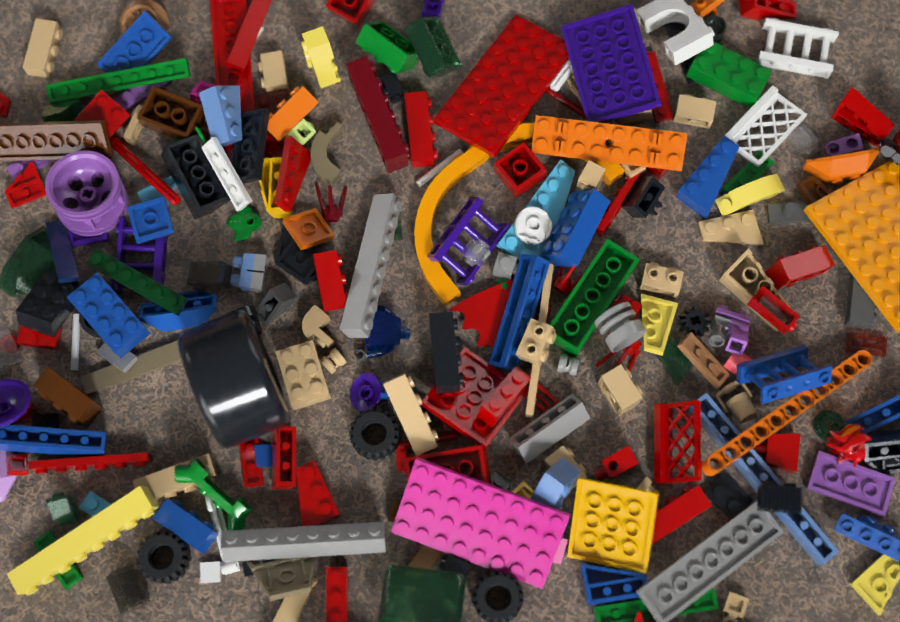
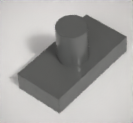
(786, 212)

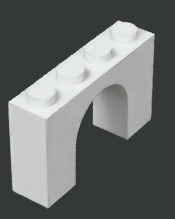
(685, 44)

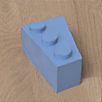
(223, 113)
(556, 484)

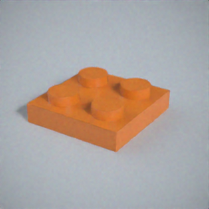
(308, 228)

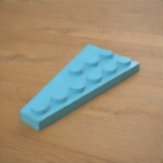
(550, 197)

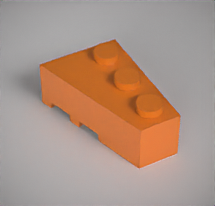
(291, 112)

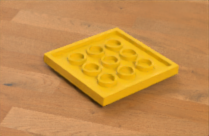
(613, 525)

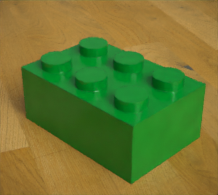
(387, 46)

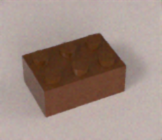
(171, 114)
(67, 398)

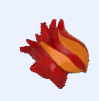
(848, 444)

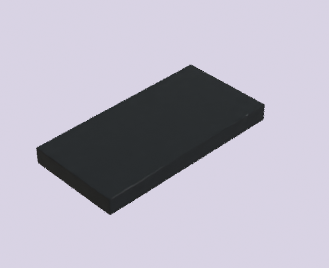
(250, 151)

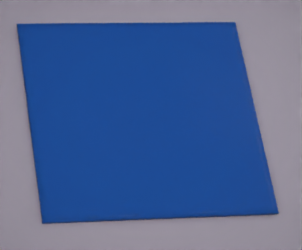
(263, 455)

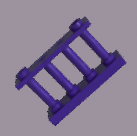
(451, 238)
(158, 248)

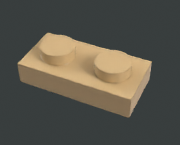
(134, 128)

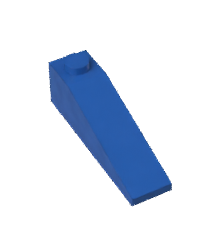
(878, 415)

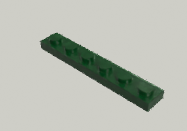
(137, 281)

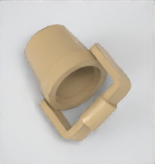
(740, 404)

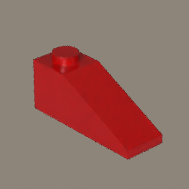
(768, 9)

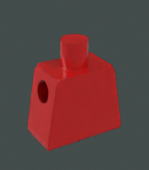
(780, 451)
(625, 460)

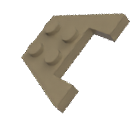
(284, 576)

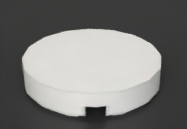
(532, 225)

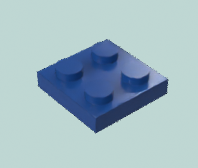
(150, 220)

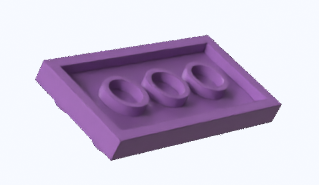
(851, 485)

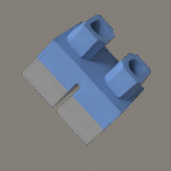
(253, 272)

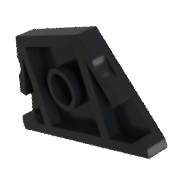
(296, 261)

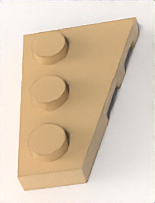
(732, 228)

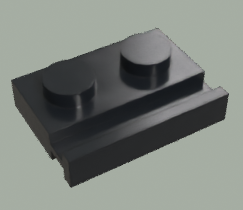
(728, 496)

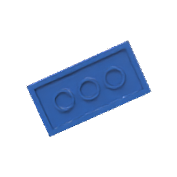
(136, 46)

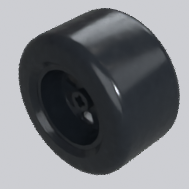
(233, 379)

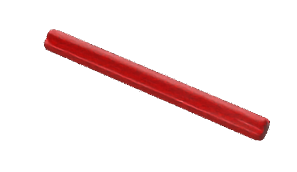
(145, 171)

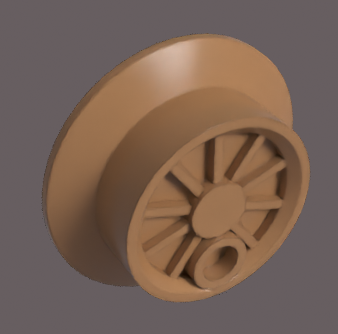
(137, 7)

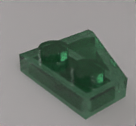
(674, 361)

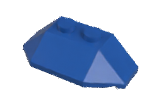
(196, 311)

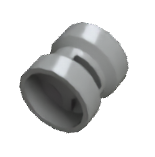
(573, 363)

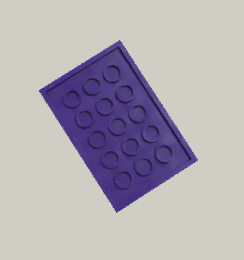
(611, 65)

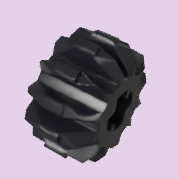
(687, 317)

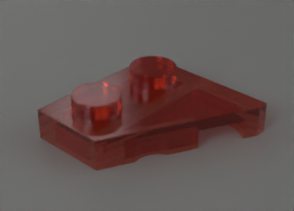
(270, 99)

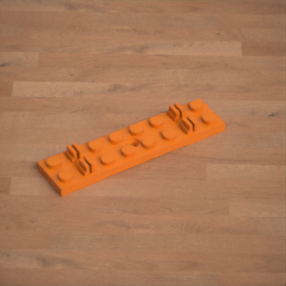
(629, 144)

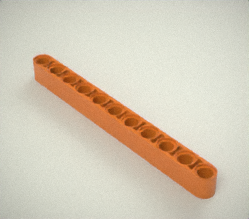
(781, 417)

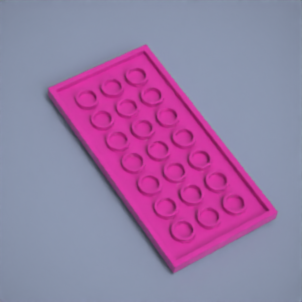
(480, 522)

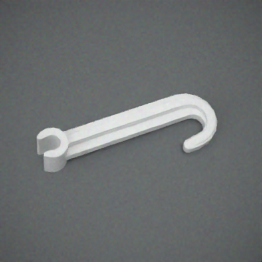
(220, 525)

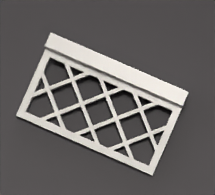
(754, 114)

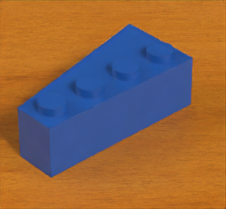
(705, 182)

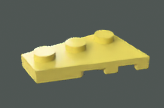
(658, 320)
(877, 582)

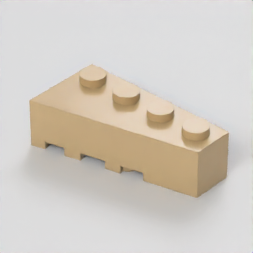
(746, 279)

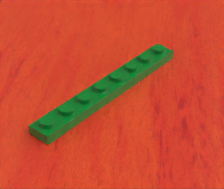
(118, 80)

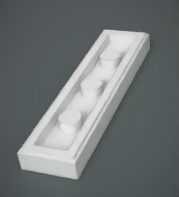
(226, 173)

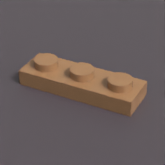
(703, 360)

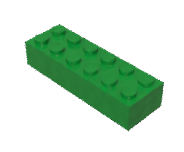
(592, 296)

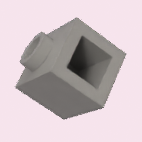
(505, 266)

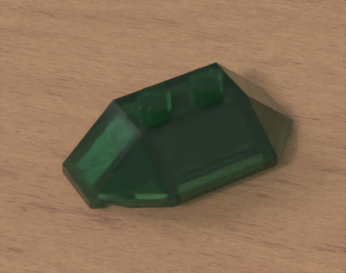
(27, 264)

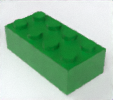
(729, 74)

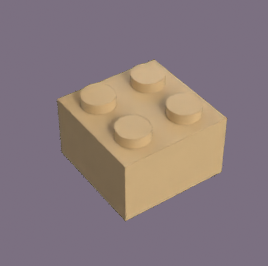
(620, 389)

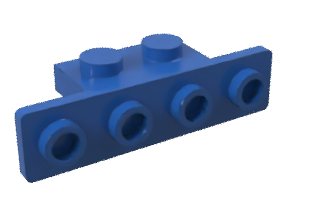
(870, 533)

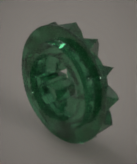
(823, 417)

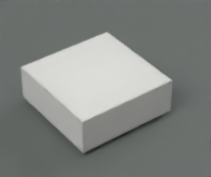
(210, 572)

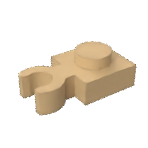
(735, 607)

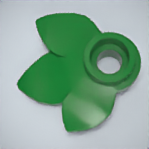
(241, 224)

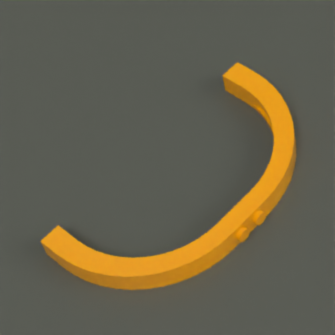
(442, 183)

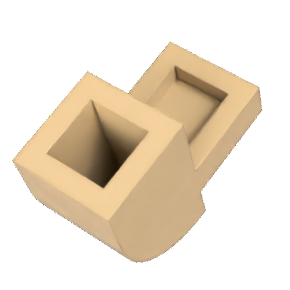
(313, 324)

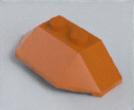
(841, 167)

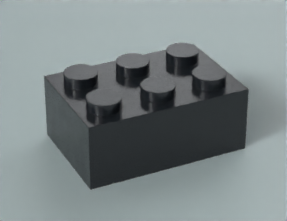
(46, 305)

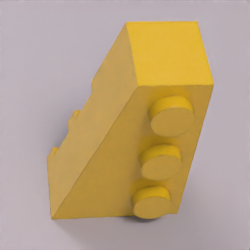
(269, 185)

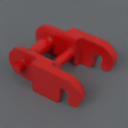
(400, 455)

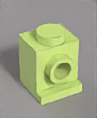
(305, 128)

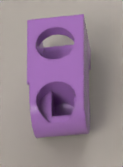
(844, 145)

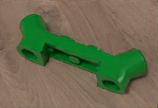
(197, 473)

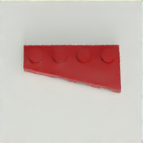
(292, 173)

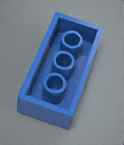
(575, 228)
(108, 315)

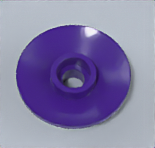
(365, 392)

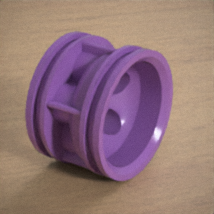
(92, 215)

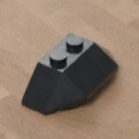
(884, 451)

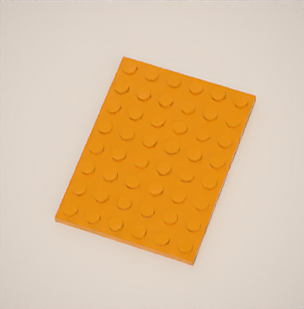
(864, 232)

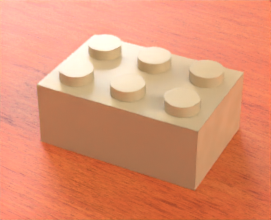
(303, 375)

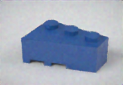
(609, 585)

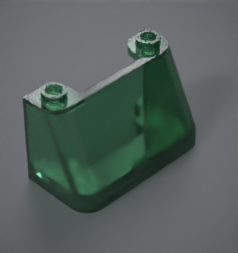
(421, 595)

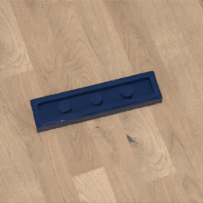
(61, 252)

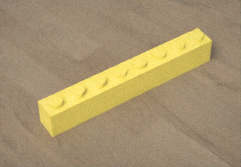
(83, 540)

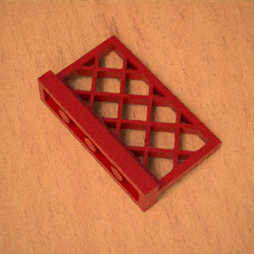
(664, 442)

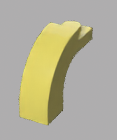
(750, 193)

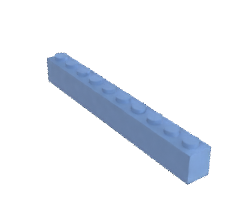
(756, 472)

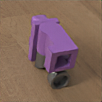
(731, 323)

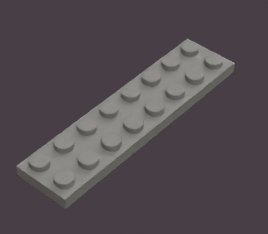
(709, 562)

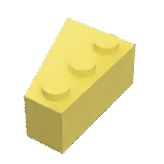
(320, 56)

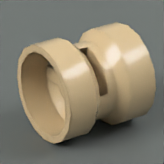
(336, 357)

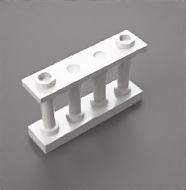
(786, 61)

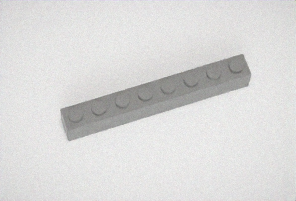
(371, 266)
(303, 541)

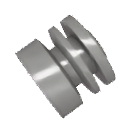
(619, 325)

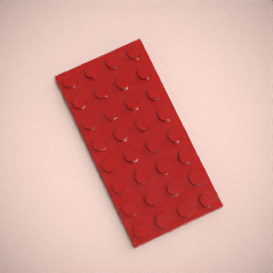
(503, 86)

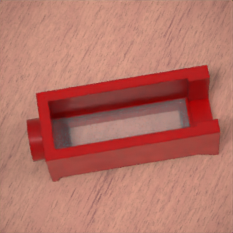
(774, 310)

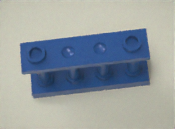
(780, 362)

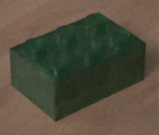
(433, 46)

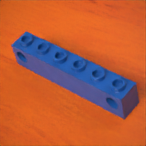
(519, 310)

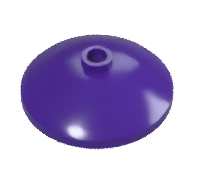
(14, 400)

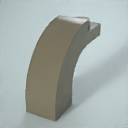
(320, 148)

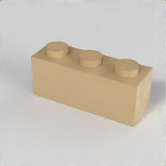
(42, 48)

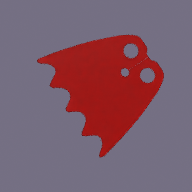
(486, 311)

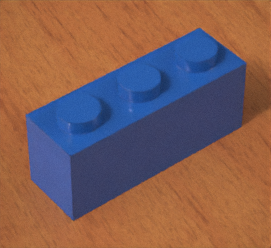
(186, 525)

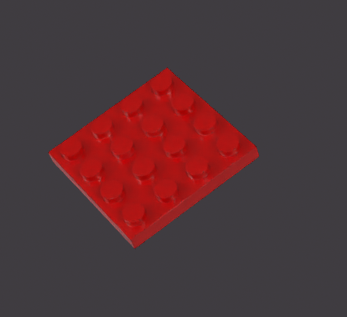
(462, 407)

